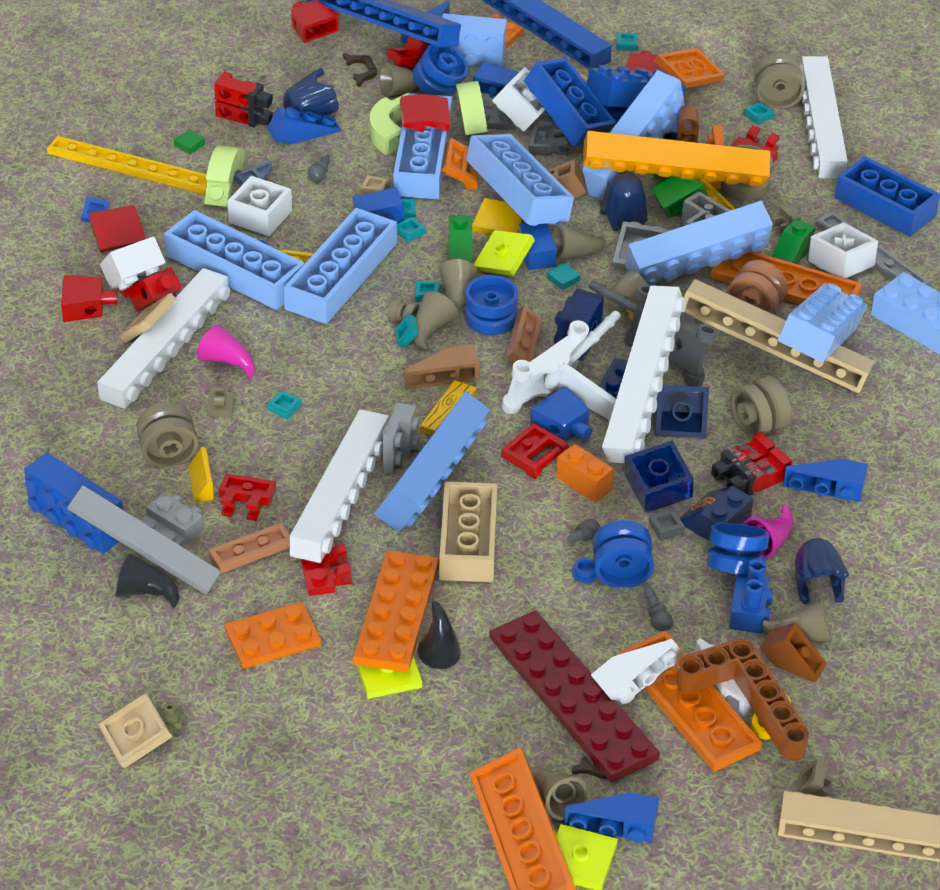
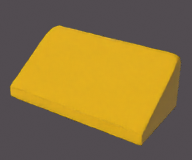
(201, 477)

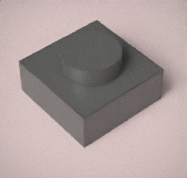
(666, 524)

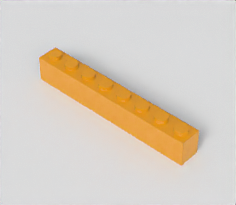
(676, 158)

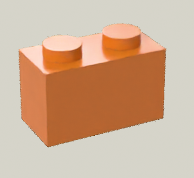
(584, 473)

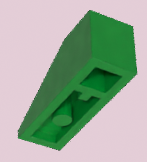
(460, 237)

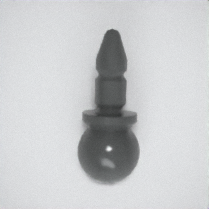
(319, 169)
(584, 531)
(660, 618)

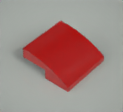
(424, 111)
(116, 228)

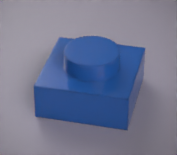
(93, 205)

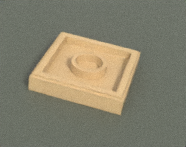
(147, 318)
(135, 730)

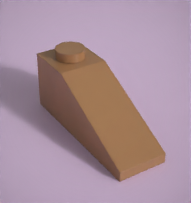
(570, 177)
(444, 367)

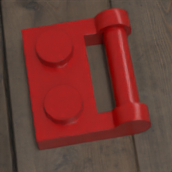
(530, 444)

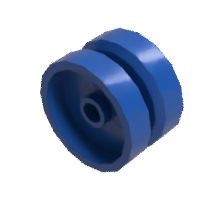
(440, 70)
(491, 304)
(736, 547)
(623, 554)

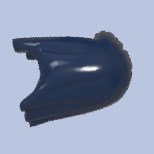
(311, 95)
(624, 201)
(819, 558)

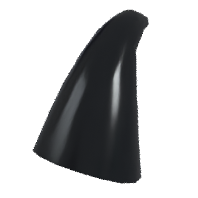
(142, 578)
(440, 645)

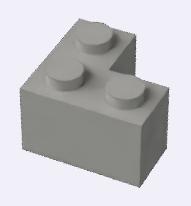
(700, 207)

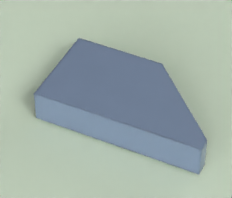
(260, 171)

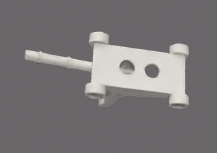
(558, 369)

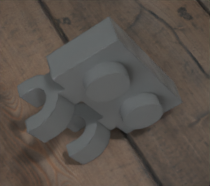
(496, 118)
(544, 140)

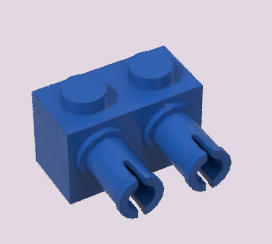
(750, 599)

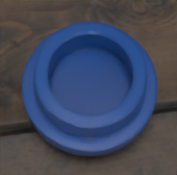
(584, 570)

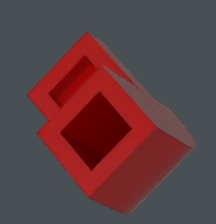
(409, 55)

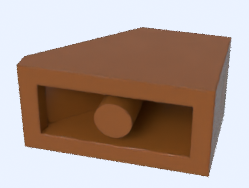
(793, 652)

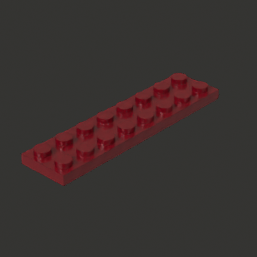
(574, 696)

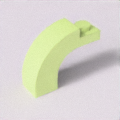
(471, 108)
(383, 131)
(220, 174)

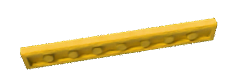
(128, 164)

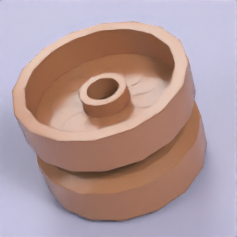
(759, 285)

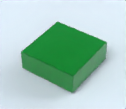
(189, 141)

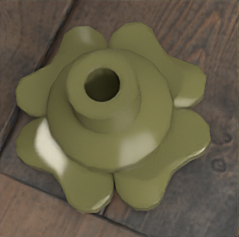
(172, 716)

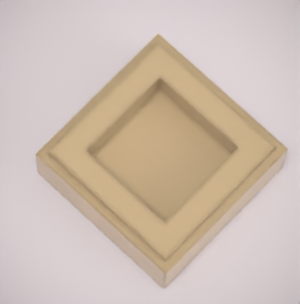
(373, 184)

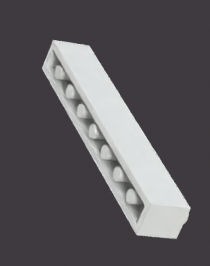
(822, 118)
(163, 340)
(644, 373)
(339, 487)

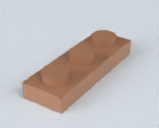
(524, 335)
(250, 548)

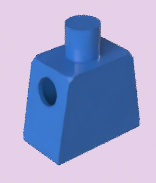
(563, 415)

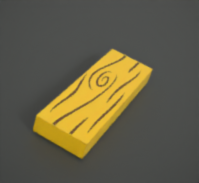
(445, 405)

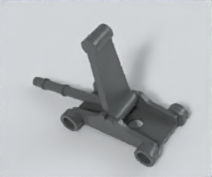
(689, 341)

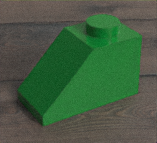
(673, 191)
(794, 241)

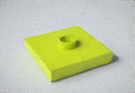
(504, 252)
(384, 682)
(587, 855)

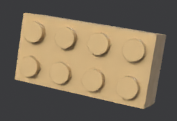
(468, 532)

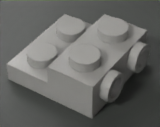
(632, 233)
(400, 436)
(174, 519)

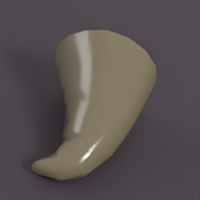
(396, 80)
(573, 243)
(456, 276)
(627, 287)
(432, 314)
(809, 619)
(559, 790)

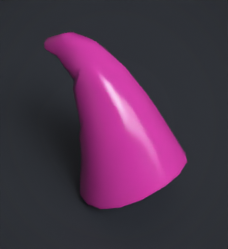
(221, 346)
(778, 528)

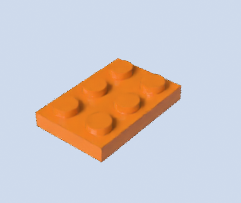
(690, 67)
(272, 634)

